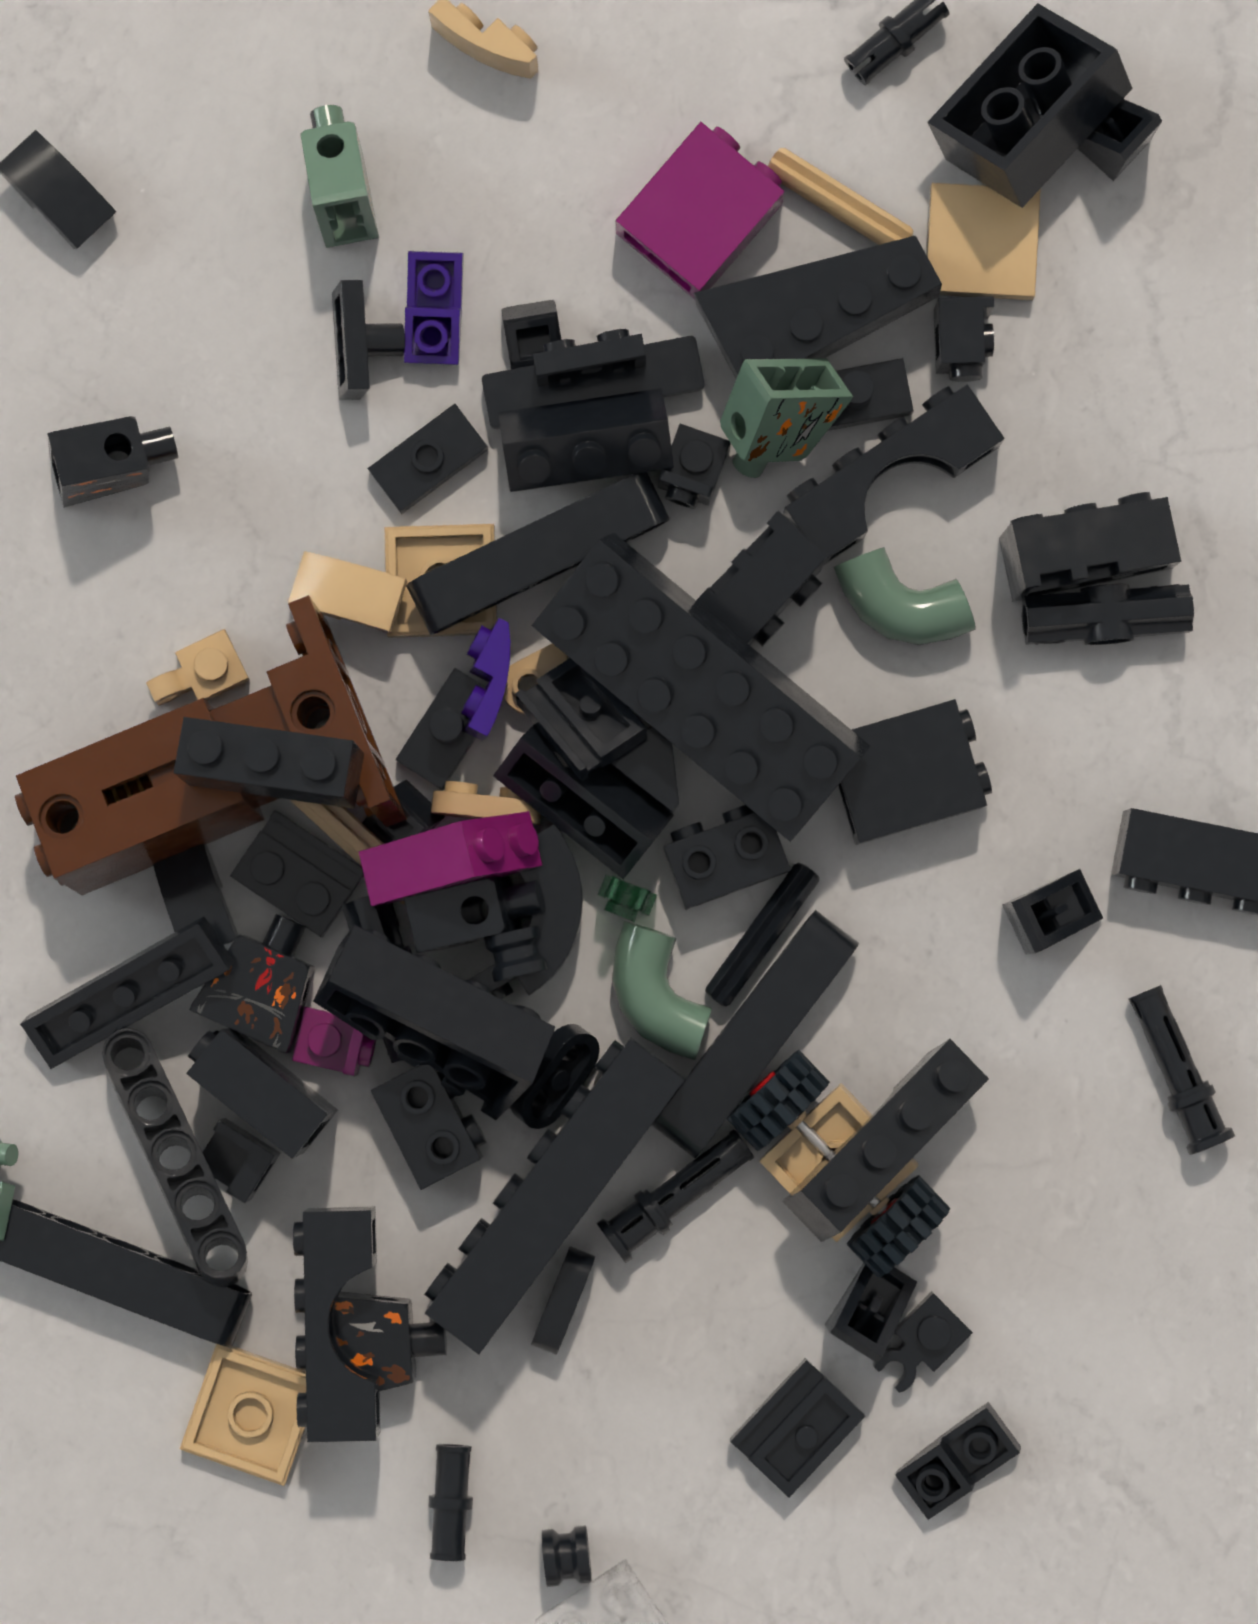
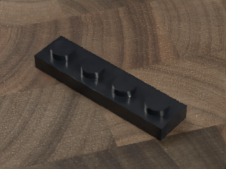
(127, 992)

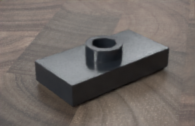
(428, 458)

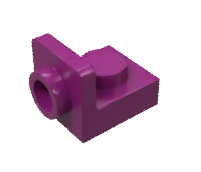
(331, 1043)

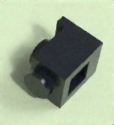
(962, 336)

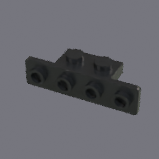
(595, 370)

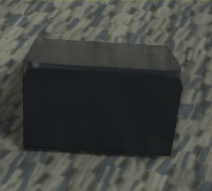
(528, 329)
(417, 811)

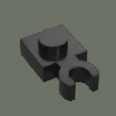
(928, 1335)

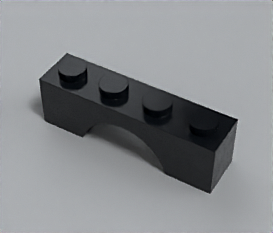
(948, 437)
(886, 1141)
(339, 1395)

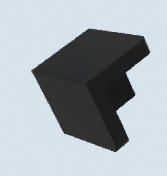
(238, 1159)

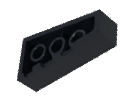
(818, 304)

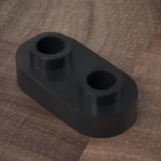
(563, 1069)

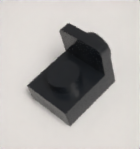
(697, 467)

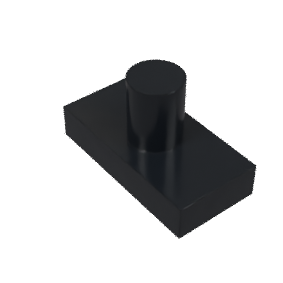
(358, 340)
(878, 393)
(439, 737)

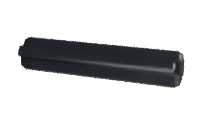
(762, 934)

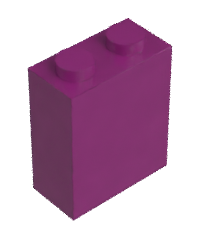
(700, 209)
(450, 857)

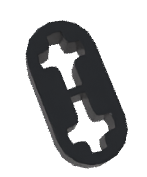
(563, 1300)

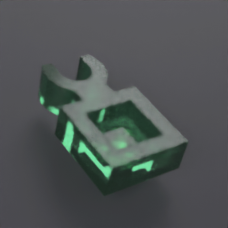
(625, 898)

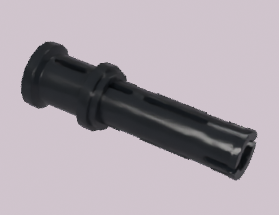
(1189, 1094)
(729, 1152)

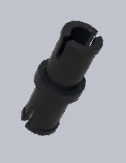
(895, 38)
(450, 1502)

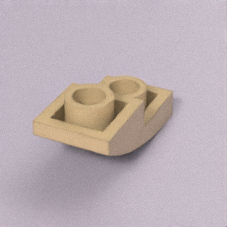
(497, 46)
(349, 591)

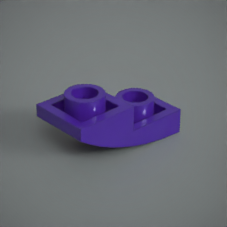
(433, 307)
(491, 664)

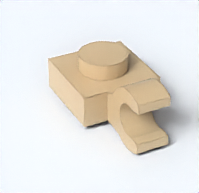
(207, 669)

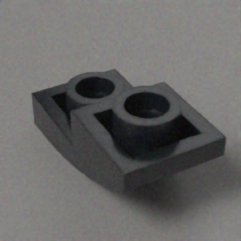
(56, 189)
(193, 891)
(958, 1460)

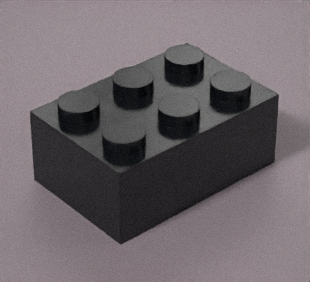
(1030, 104)

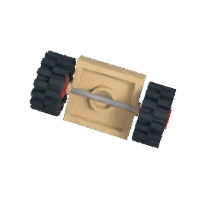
(780, 1101)

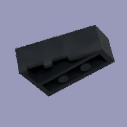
(1089, 545)
(765, 580)

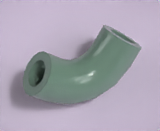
(900, 611)
(647, 997)

